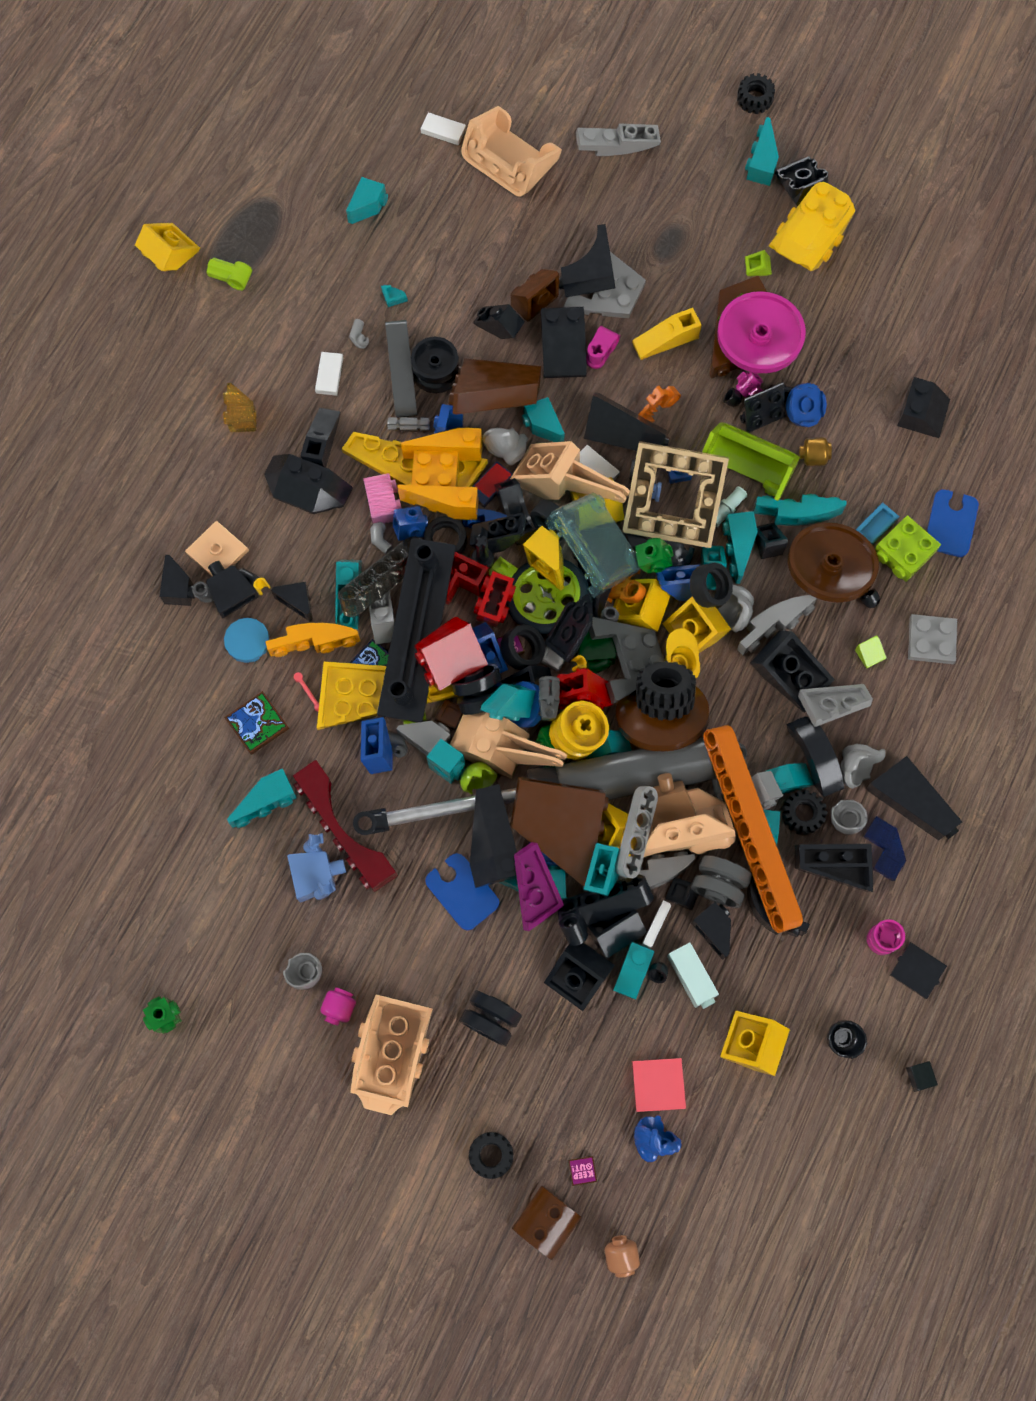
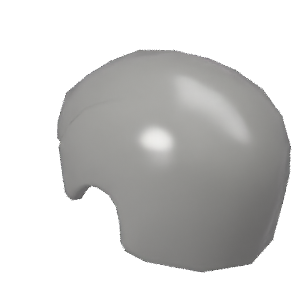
(848, 816)
(303, 971)

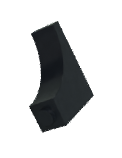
(592, 271)

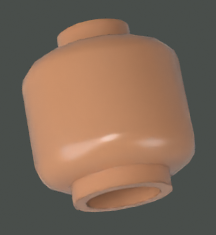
(622, 1256)

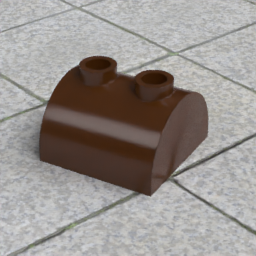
(546, 1223)

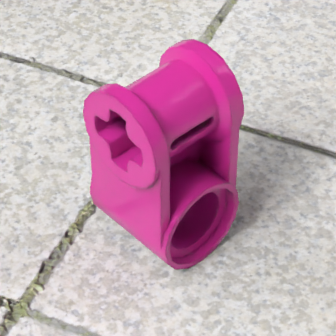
(601, 347)

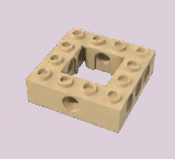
(693, 531)

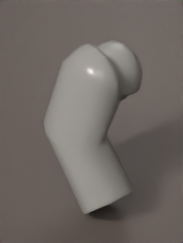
(356, 336)
(377, 539)

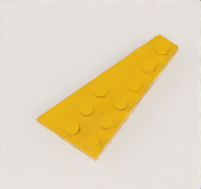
(387, 457)
(354, 693)

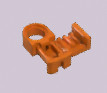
(662, 397)
(624, 590)

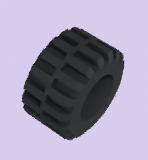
(665, 690)

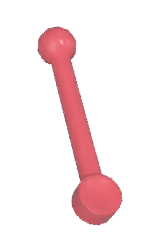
(298, 677)

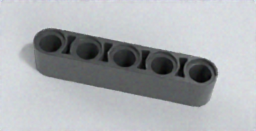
(401, 368)

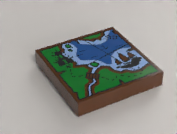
(256, 723)

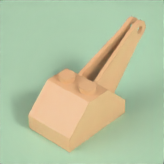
(556, 467)
(501, 744)

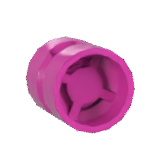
(885, 937)

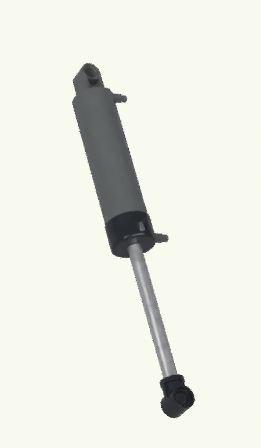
(613, 773)

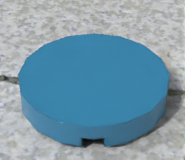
(246, 640)

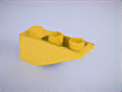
(668, 334)

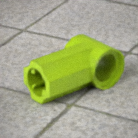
(234, 274)

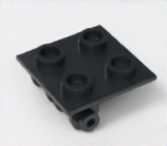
(764, 408)

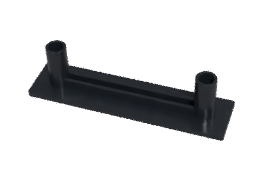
(417, 616)

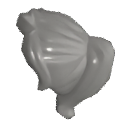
(505, 444)
(738, 608)
(858, 763)

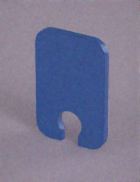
(952, 527)
(460, 897)

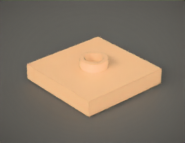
(216, 545)

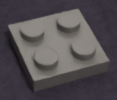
(932, 639)

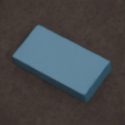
(878, 523)

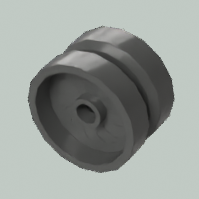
(721, 881)

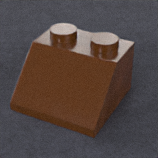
(535, 293)

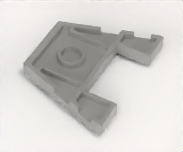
(617, 301)

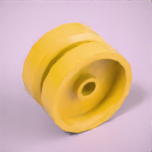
(579, 730)

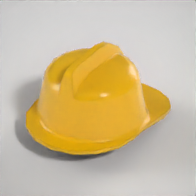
(683, 649)

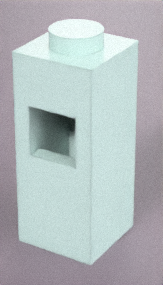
(693, 976)

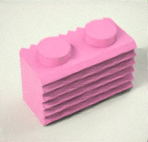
(381, 498)

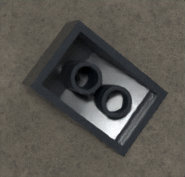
(563, 342)
(790, 667)

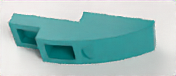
(808, 511)

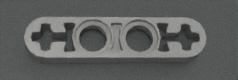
(633, 830)

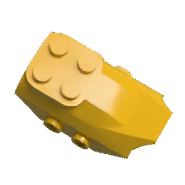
(814, 226)

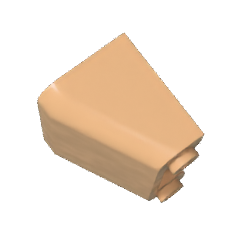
(504, 155)

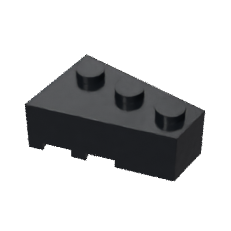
(838, 862)

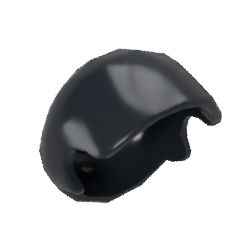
(847, 1039)

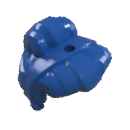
(653, 1141)

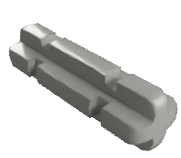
(408, 424)

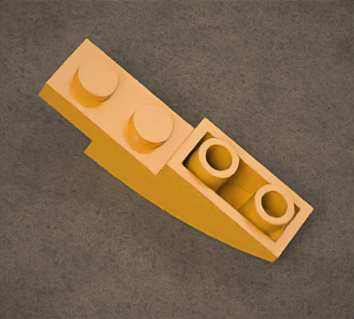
(321, 635)

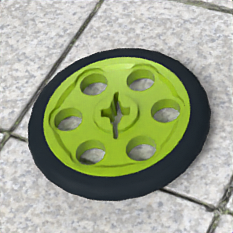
(528, 575)

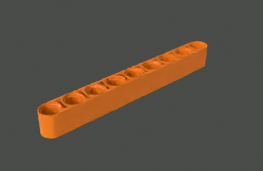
(753, 829)

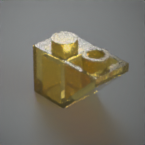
(240, 412)

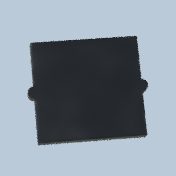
(918, 970)

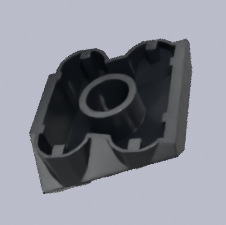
(800, 178)

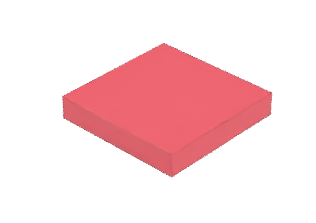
(658, 1085)

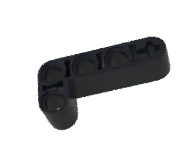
(592, 907)

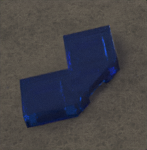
(893, 856)

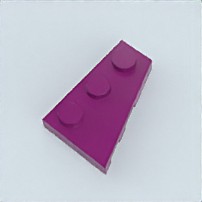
(535, 886)

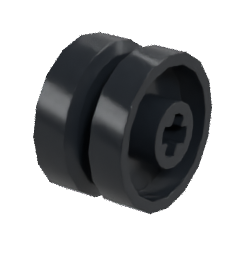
(435, 364)
(476, 688)
(489, 1020)

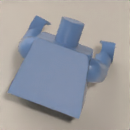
(313, 871)

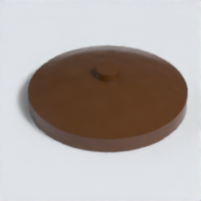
(833, 562)
(661, 734)

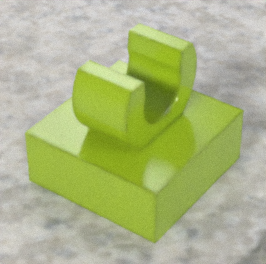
(503, 567)

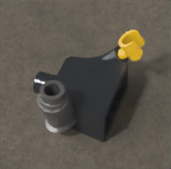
(229, 588)

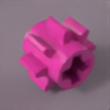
(749, 383)

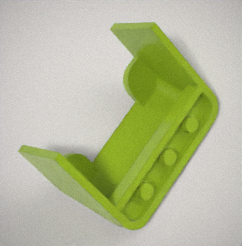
(753, 457)

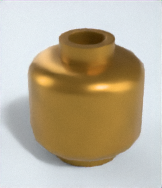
(815, 451)

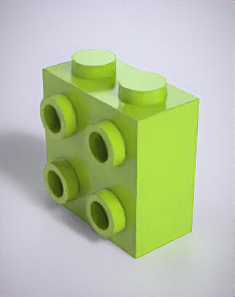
(906, 548)

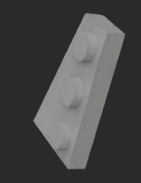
(834, 702)

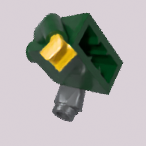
(597, 653)

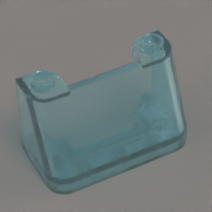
(595, 542)

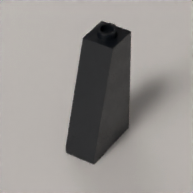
(619, 426)
(916, 799)

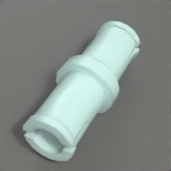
(728, 505)

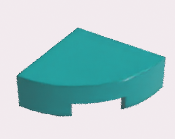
(393, 295)

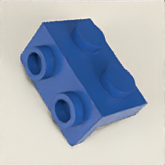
(447, 420)

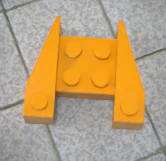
(437, 469)

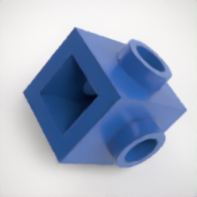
(409, 522)

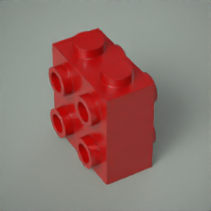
(497, 591)
(583, 686)

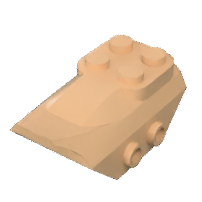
(699, 834)
(389, 1054)

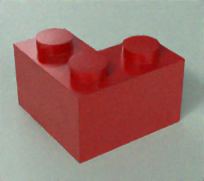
(467, 575)

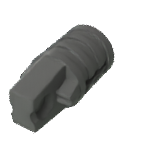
(549, 697)

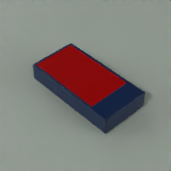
(485, 484)

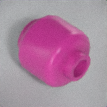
(338, 1006)

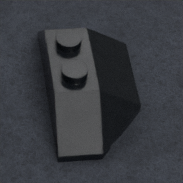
(305, 484)

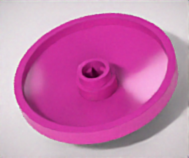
(761, 332)

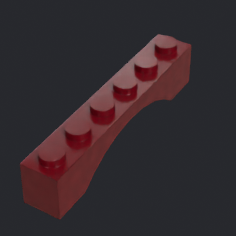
(372, 865)

